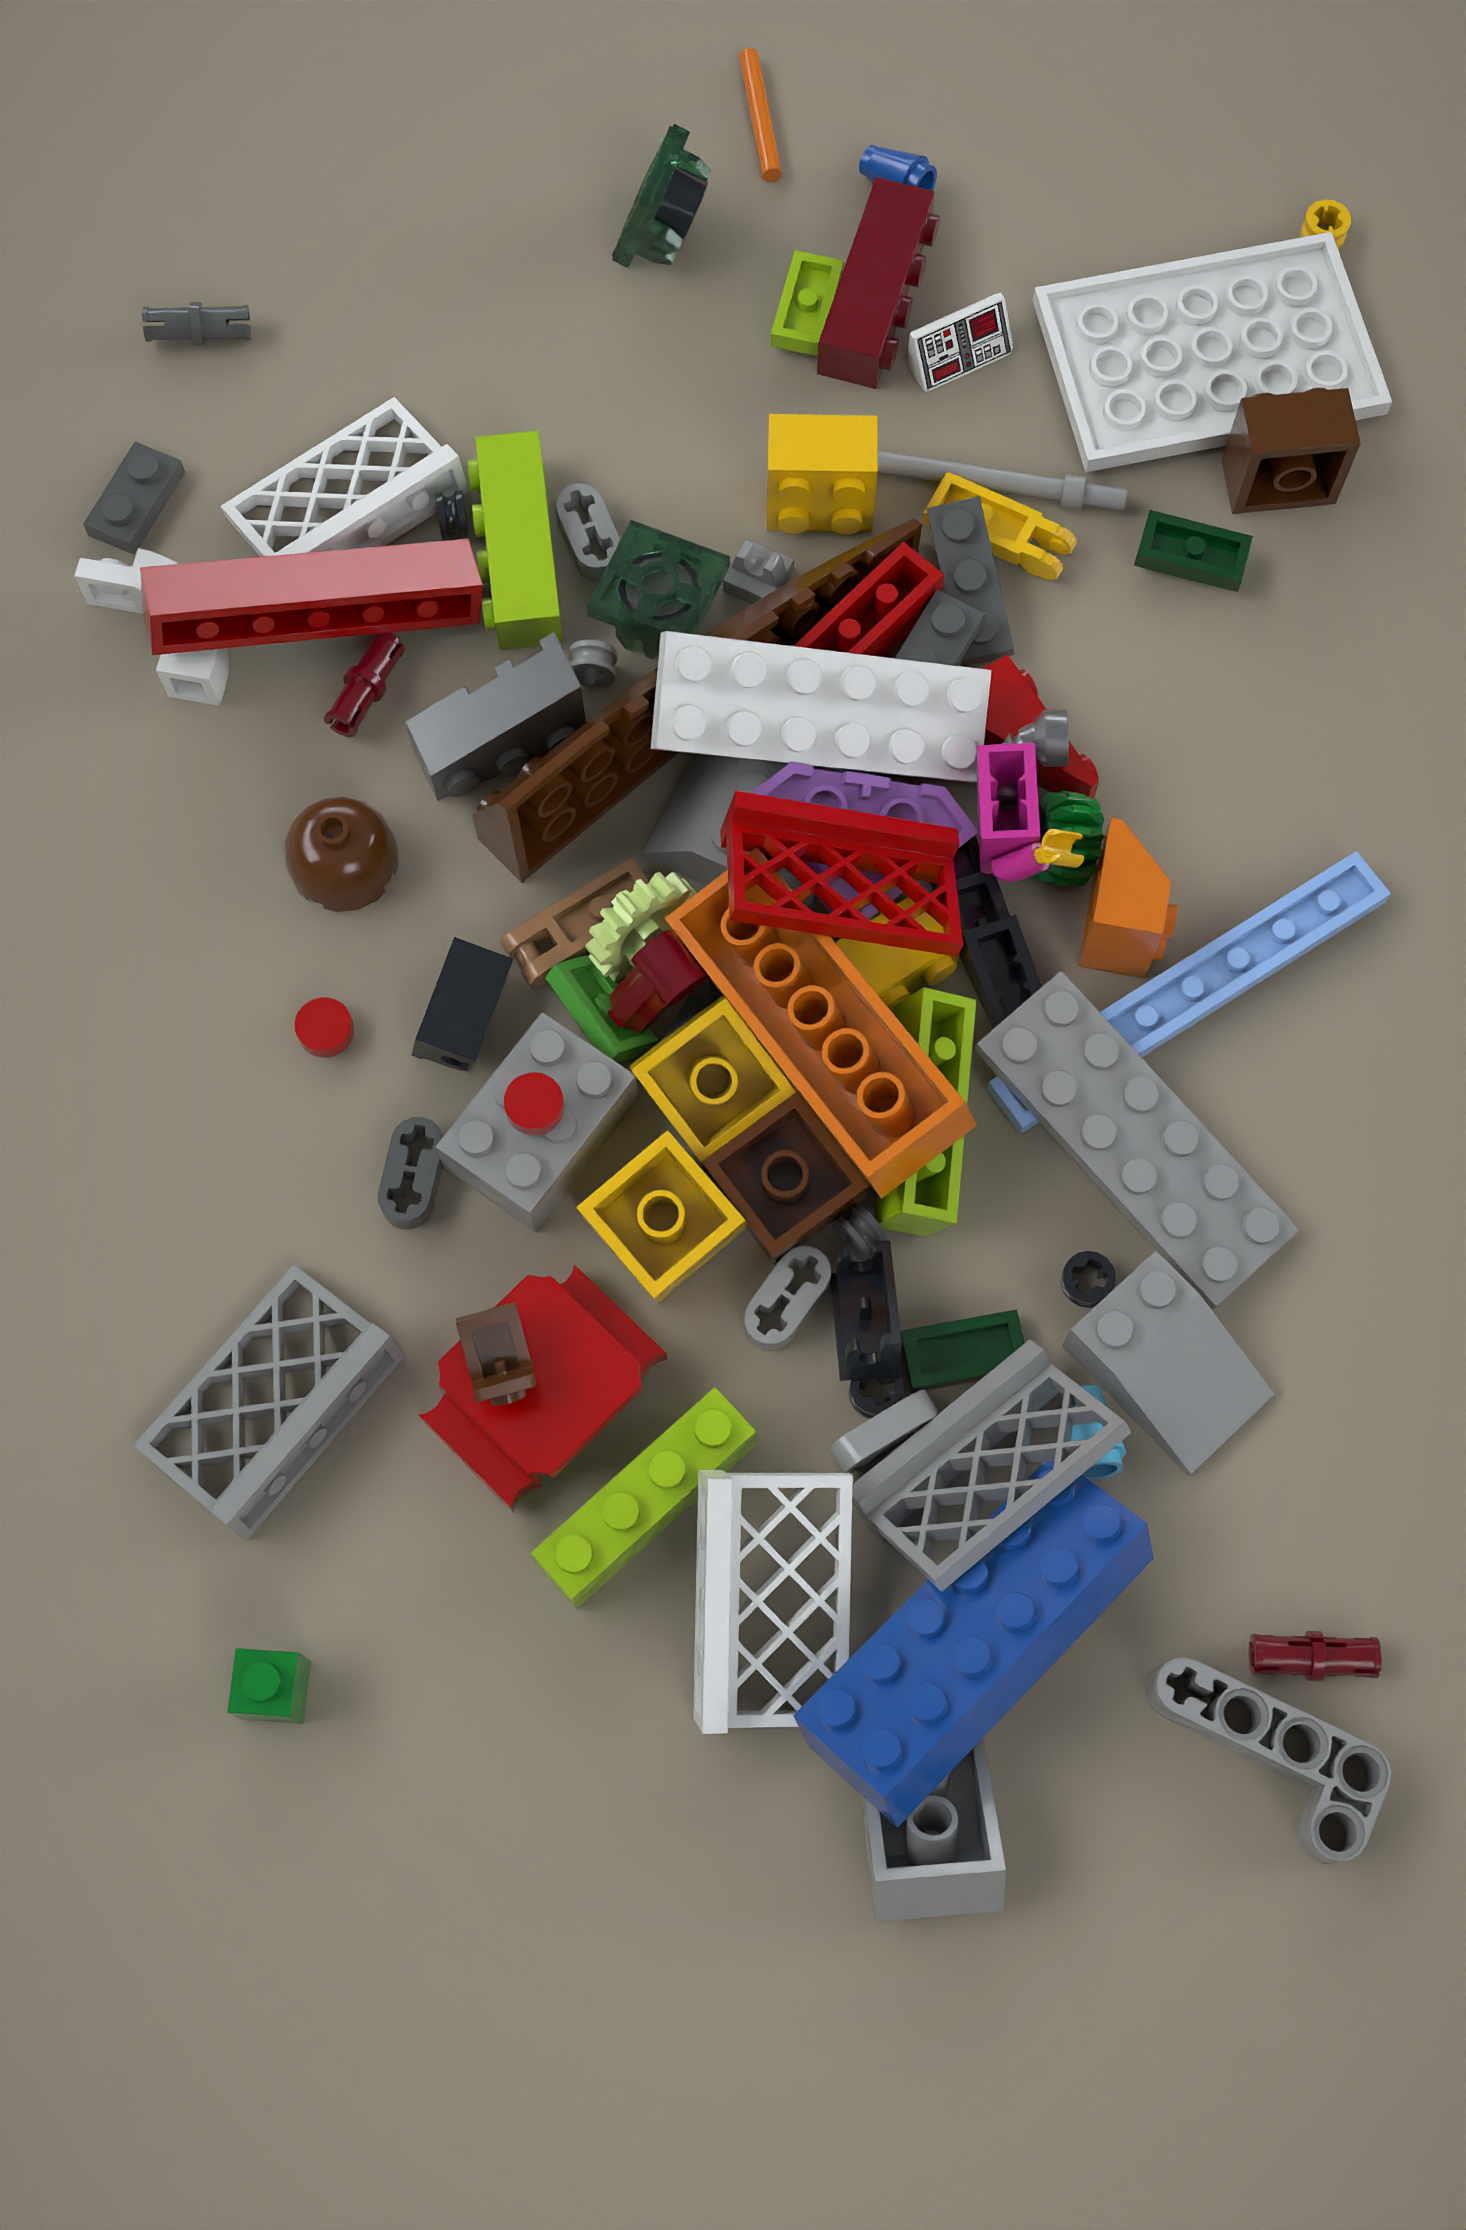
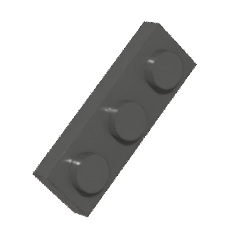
(971, 574)

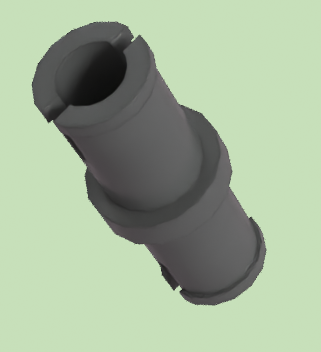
(197, 323)

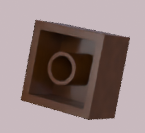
(1290, 450)
(785, 1177)

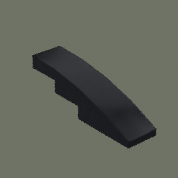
(992, 939)

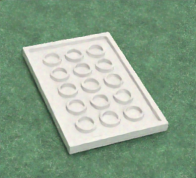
(1171, 348)

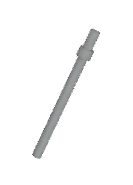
(1071, 491)

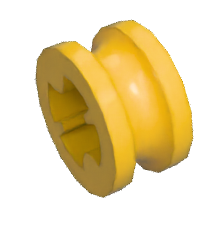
(1327, 212)

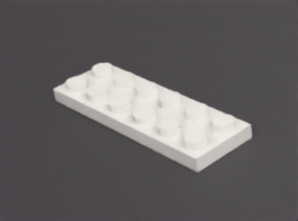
(818, 707)

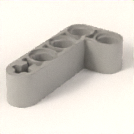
(1264, 1746)

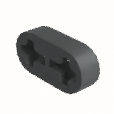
(399, 1170)

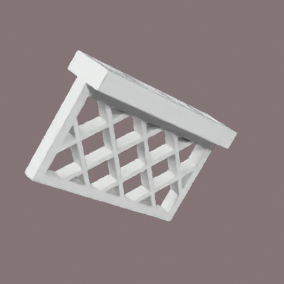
(365, 519)
(719, 1585)

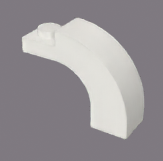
(185, 675)

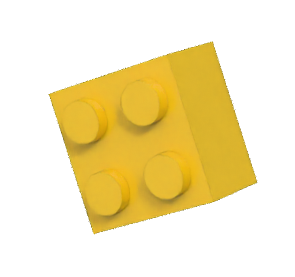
(822, 472)
(712, 1078)
(662, 1217)

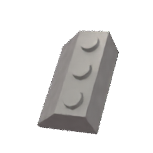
(690, 827)

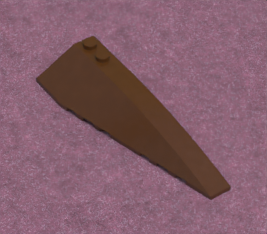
(612, 753)

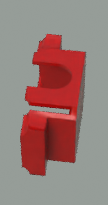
(586, 1372)

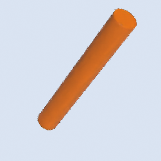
(760, 115)

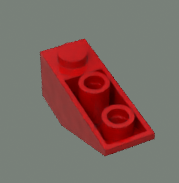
(1015, 704)

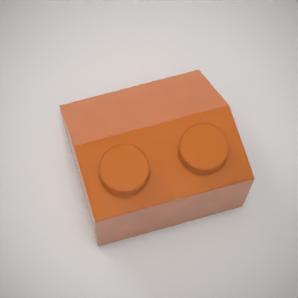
(1127, 907)

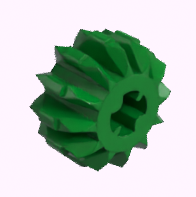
(1075, 814)

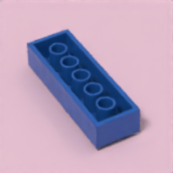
(967, 1654)

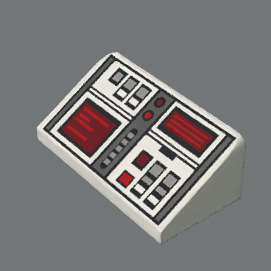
(960, 343)

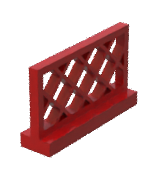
(846, 843)

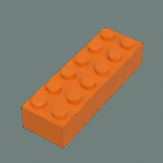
(827, 1035)

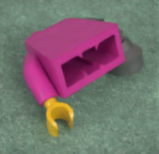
(1010, 804)

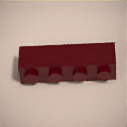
(876, 283)

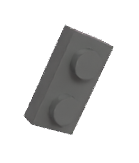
(134, 498)

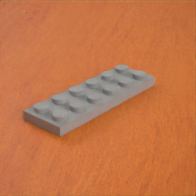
(1136, 1139)

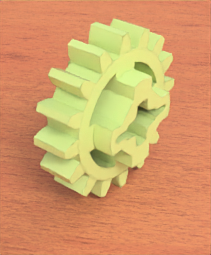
(635, 922)

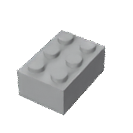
(534, 1172)

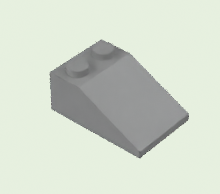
(1169, 1363)
(944, 1853)

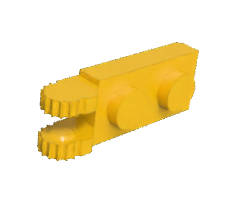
(1011, 527)

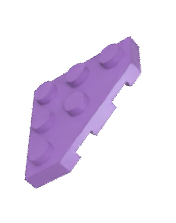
(869, 795)

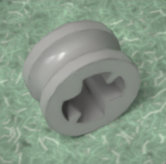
(593, 662)

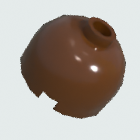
(341, 853)

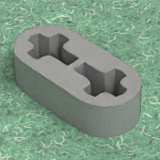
(579, 535)
(776, 1289)
(883, 1432)

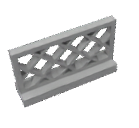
(308, 1428)
(962, 1441)

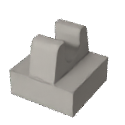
(757, 572)

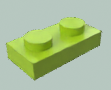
(805, 302)

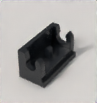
(461, 1005)
(866, 1315)

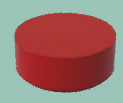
(324, 1027)
(534, 1103)

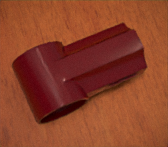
(661, 977)

